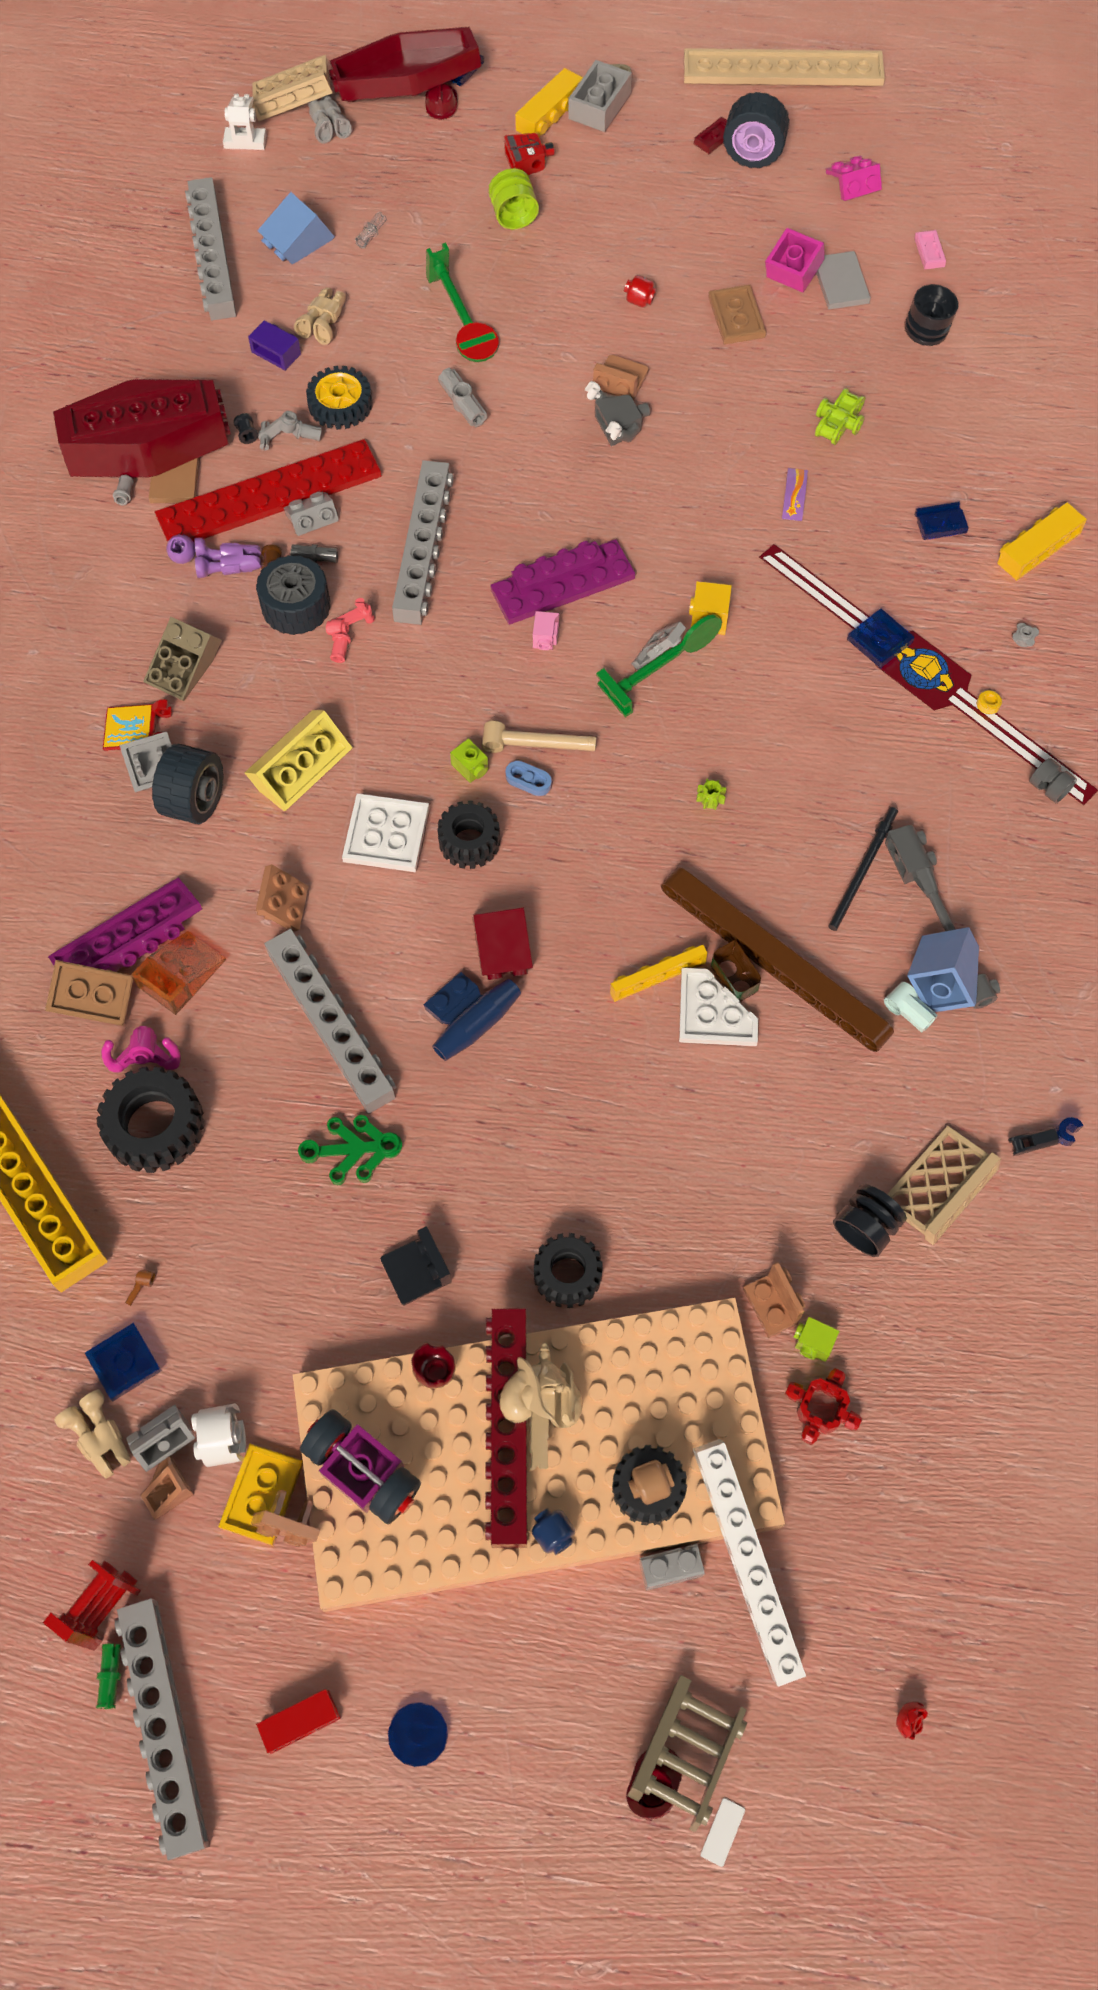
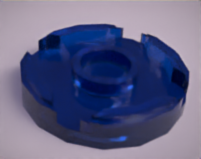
(418, 1734)

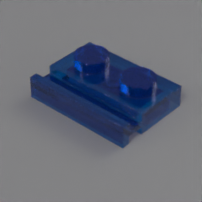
(941, 520)

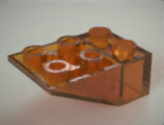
(177, 971)

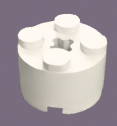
(219, 1435)

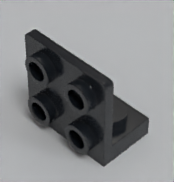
(416, 1268)

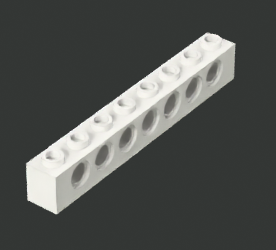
(749, 1562)

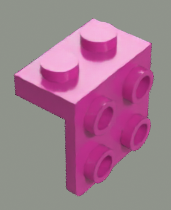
(856, 177)

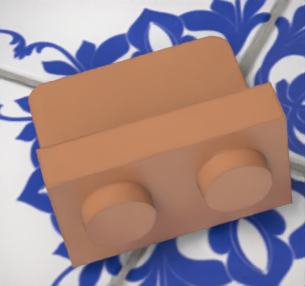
(620, 376)

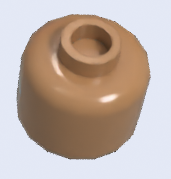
(651, 1482)

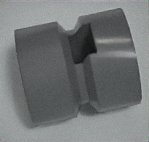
(1053, 780)

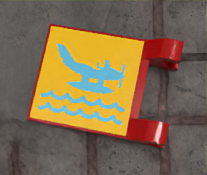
(132, 723)

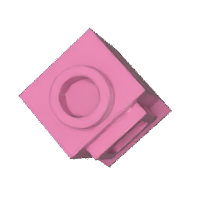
(545, 630)

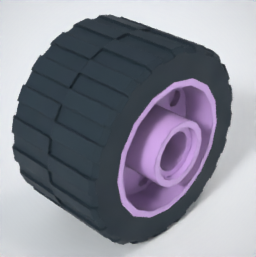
(756, 130)

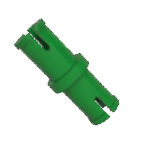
(108, 1676)

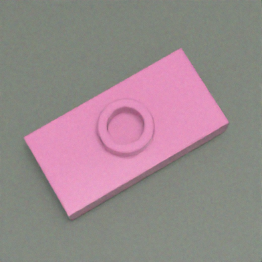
(930, 249)

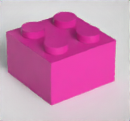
(795, 260)

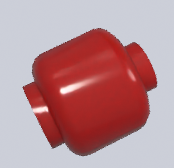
(640, 291)

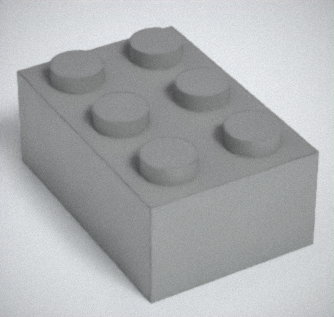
(600, 95)

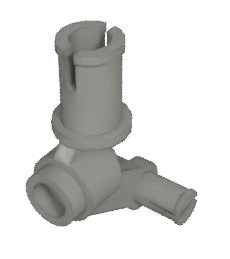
(289, 424)

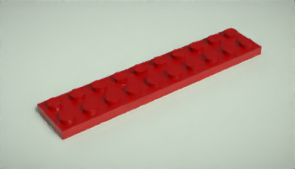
(269, 492)

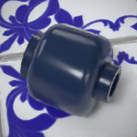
(553, 1531)

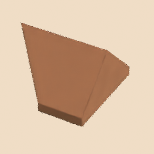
(166, 1489)

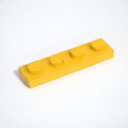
(664, 970)

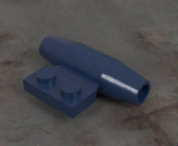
(468, 1012)

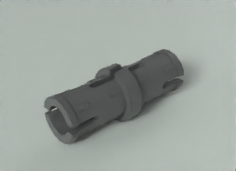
(315, 553)

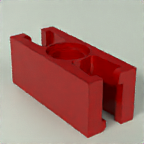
(298, 1721)

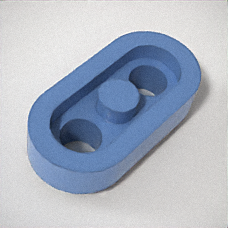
(529, 778)

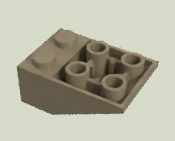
(181, 658)

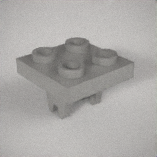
(142, 758)

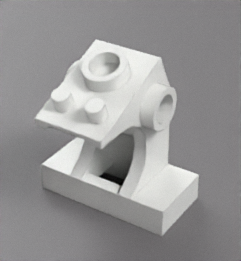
(241, 113)

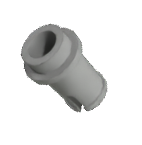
(122, 493)

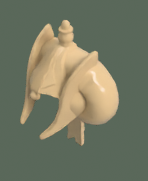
(542, 1395)

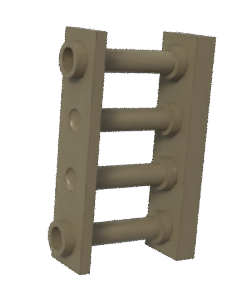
(658, 1753)

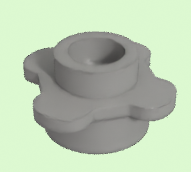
(1022, 639)

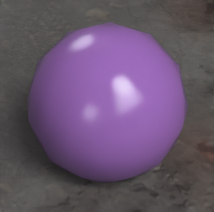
(180, 549)

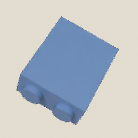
(294, 230)
(946, 970)

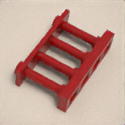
(92, 1606)

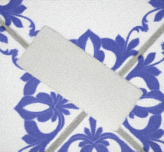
(722, 1832)

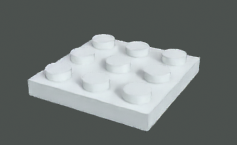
(385, 832)

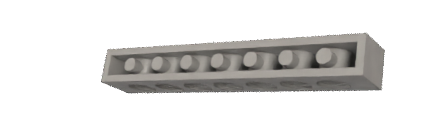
(211, 249)
(421, 543)
(370, 1095)
(194, 1835)

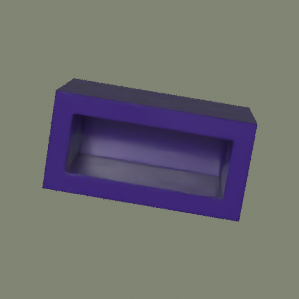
(274, 345)

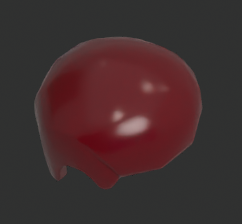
(433, 1366)

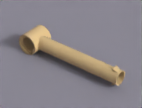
(496, 737)

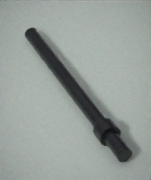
(881, 833)

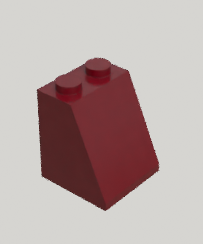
(502, 943)

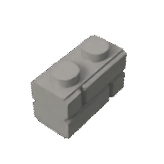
(160, 1438)
(671, 1567)

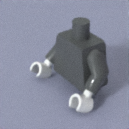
(617, 414)

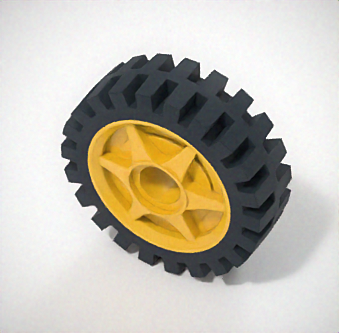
(339, 397)

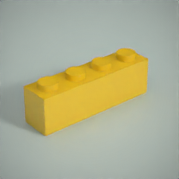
(547, 104)
(1041, 541)

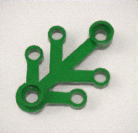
(354, 1149)

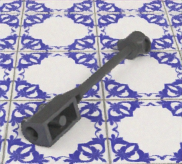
(917, 865)

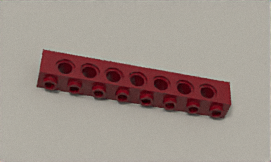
(515, 1532)

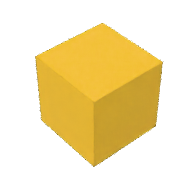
(709, 600)

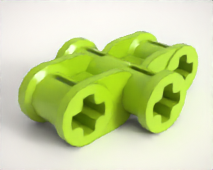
(840, 416)

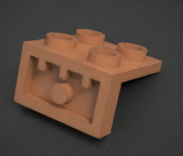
(775, 1301)

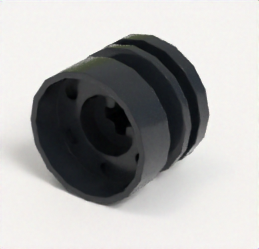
(931, 315)
(869, 1220)

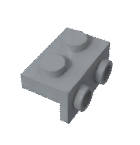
(311, 513)

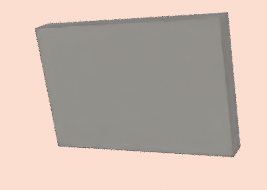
(842, 281)

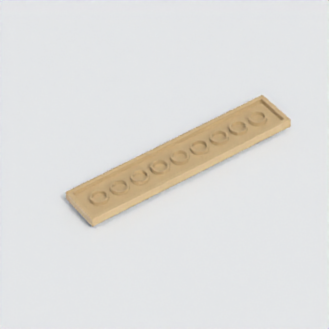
(783, 67)

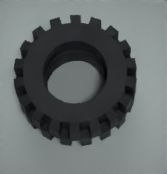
(463, 818)
(574, 1249)
(635, 1508)

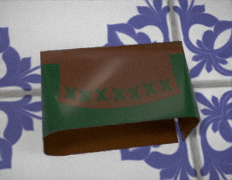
(742, 965)

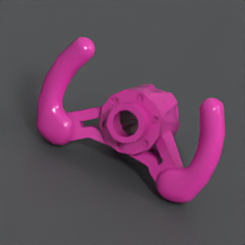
(142, 1050)

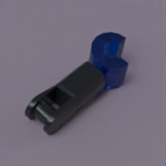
(1047, 1137)

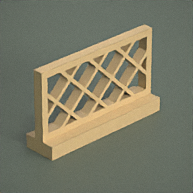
(298, 92)
(963, 1192)

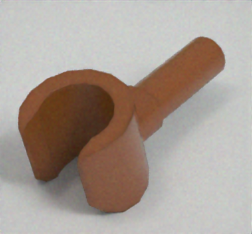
(143, 1278)

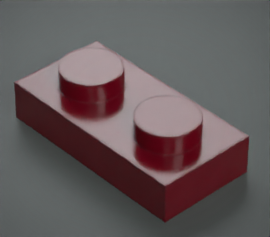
(712, 136)

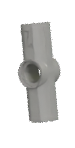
(462, 397)

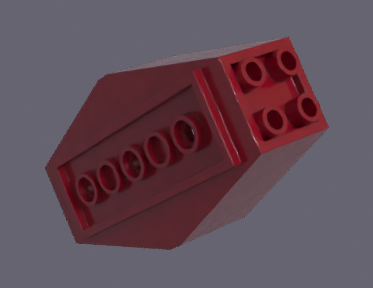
(141, 428)

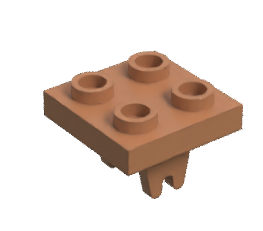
(281, 898)
(295, 1533)

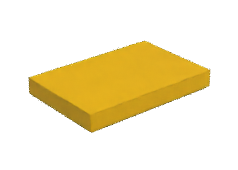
(255, 1490)

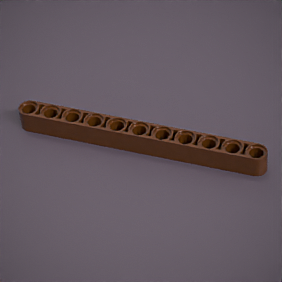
(778, 960)

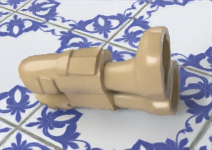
(325, 312)
(102, 1439)

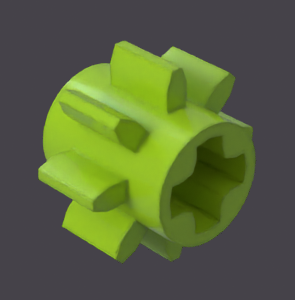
(711, 794)

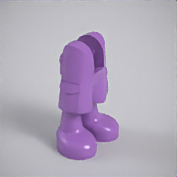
(233, 558)

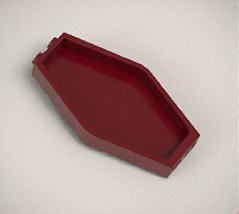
(405, 64)

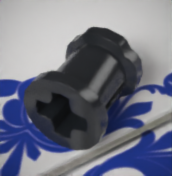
(247, 432)

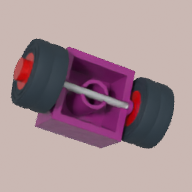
(360, 1467)

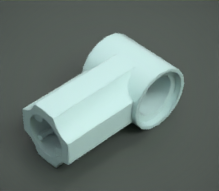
(905, 1002)

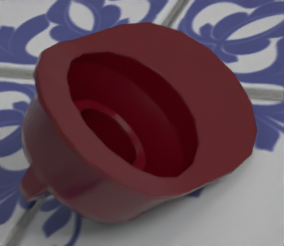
(441, 102)
(650, 1805)

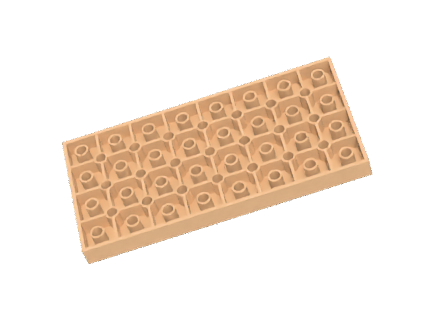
(642, 1381)

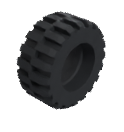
(130, 1095)

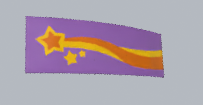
(795, 494)

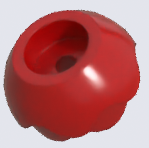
(910, 1719)

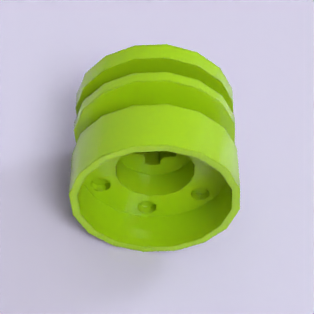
(513, 199)

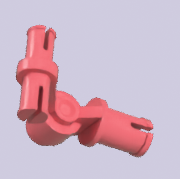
(339, 628)

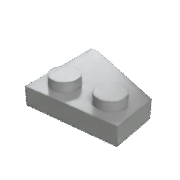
(658, 644)

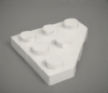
(712, 1012)

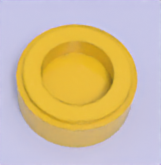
(989, 702)

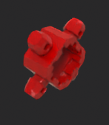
(832, 1388)

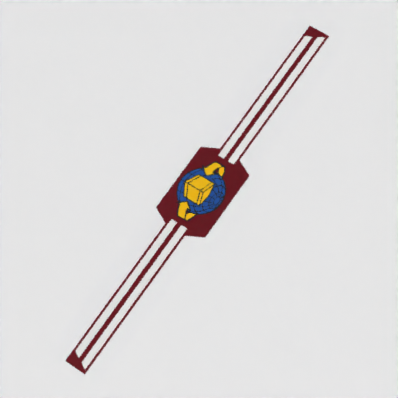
(924, 671)

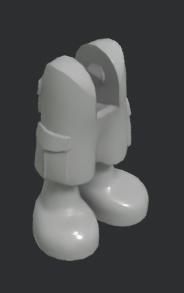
(325, 113)

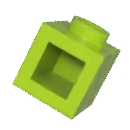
(469, 761)
(815, 1339)

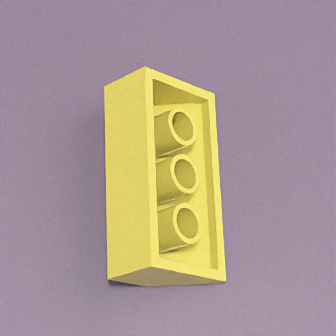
(299, 759)

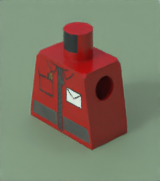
(527, 152)

